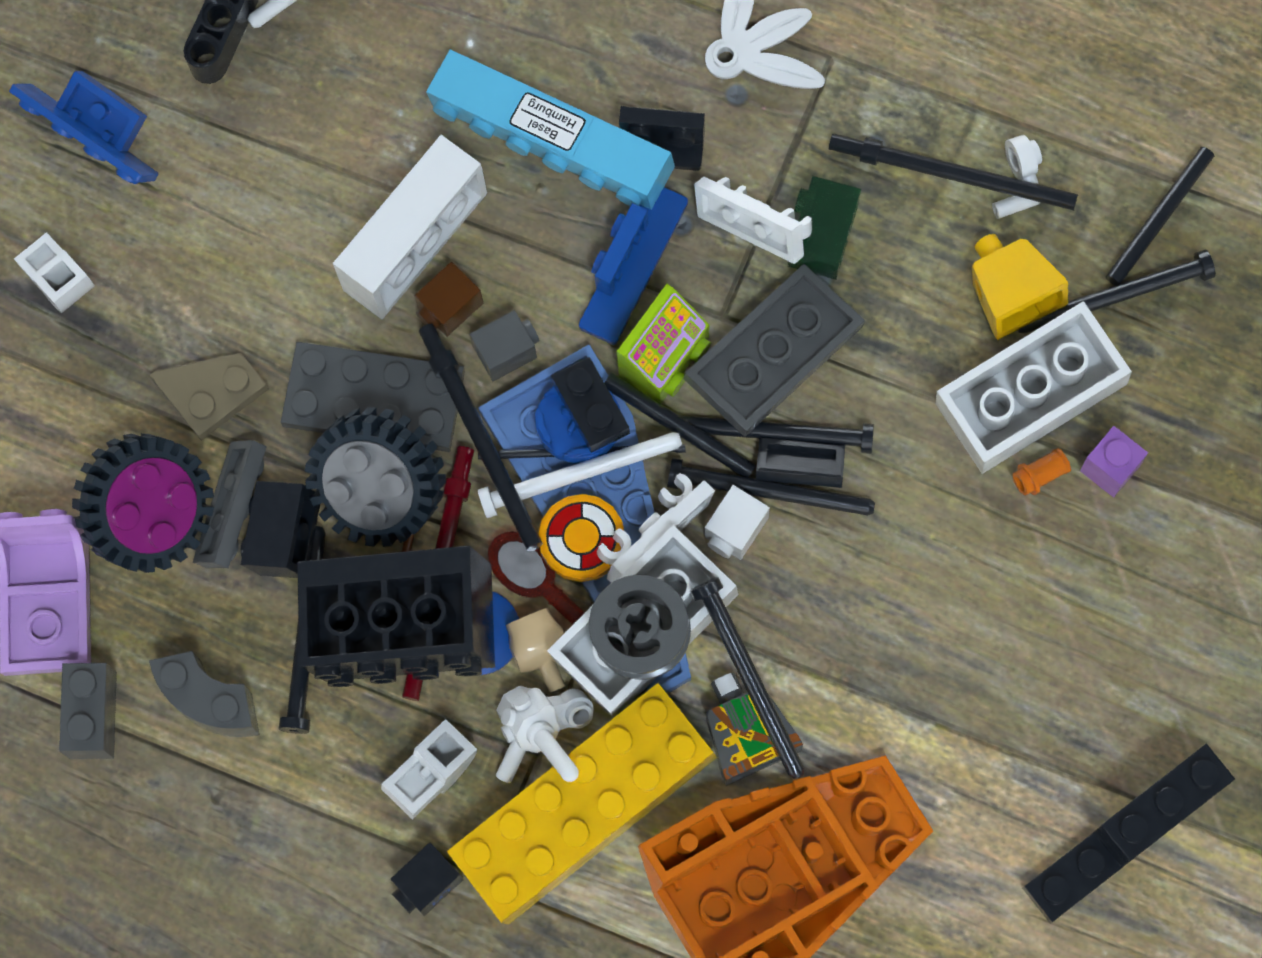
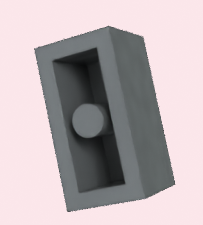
(88, 711)

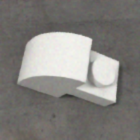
(54, 272)
(430, 770)

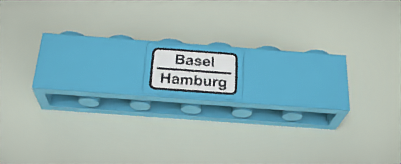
(550, 130)

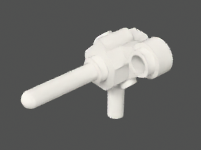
(533, 724)

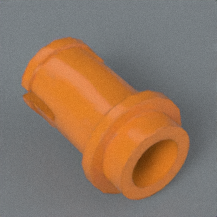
(1041, 472)

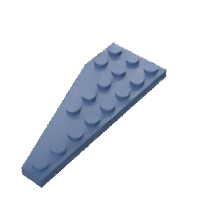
(626, 488)

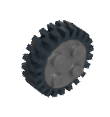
(375, 477)

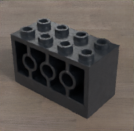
(396, 616)

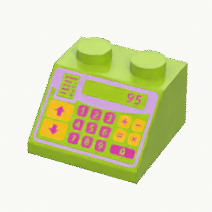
(663, 346)

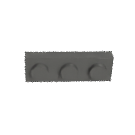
(231, 504)

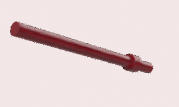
(456, 492)

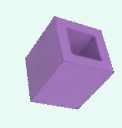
(1113, 461)

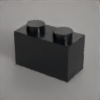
(279, 529)

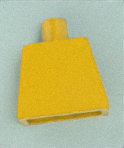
(1015, 284)

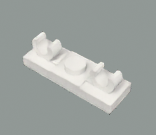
(751, 218)
(680, 513)

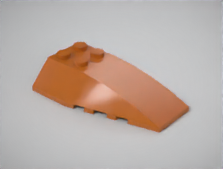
(783, 862)

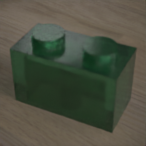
(832, 217)

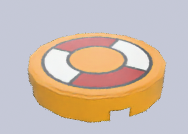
(574, 532)

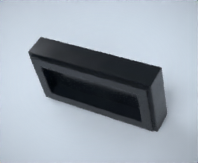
(800, 462)

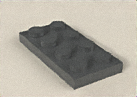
(774, 350)
(335, 381)

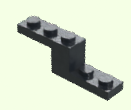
(1128, 833)

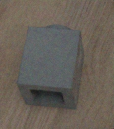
(505, 344)

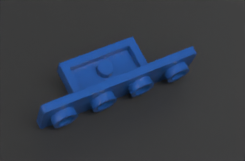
(95, 119)
(629, 264)

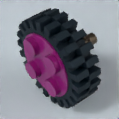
(143, 502)

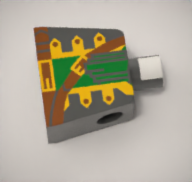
(739, 733)

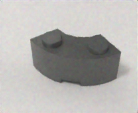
(205, 701)

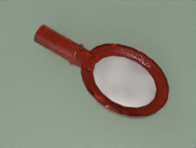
(528, 574)

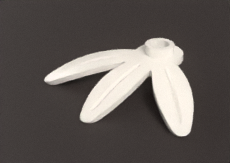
(748, 44)

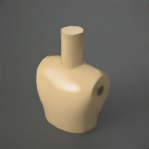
(529, 643)

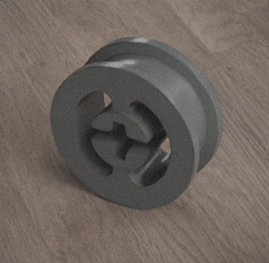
(608, 612)

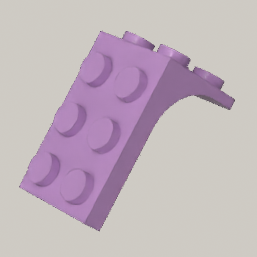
(43, 593)

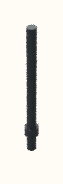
(872, 151)
(445, 367)

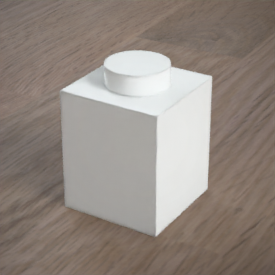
(736, 523)

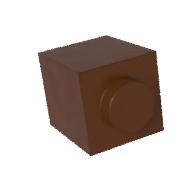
(448, 300)

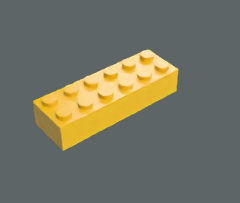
(564, 824)

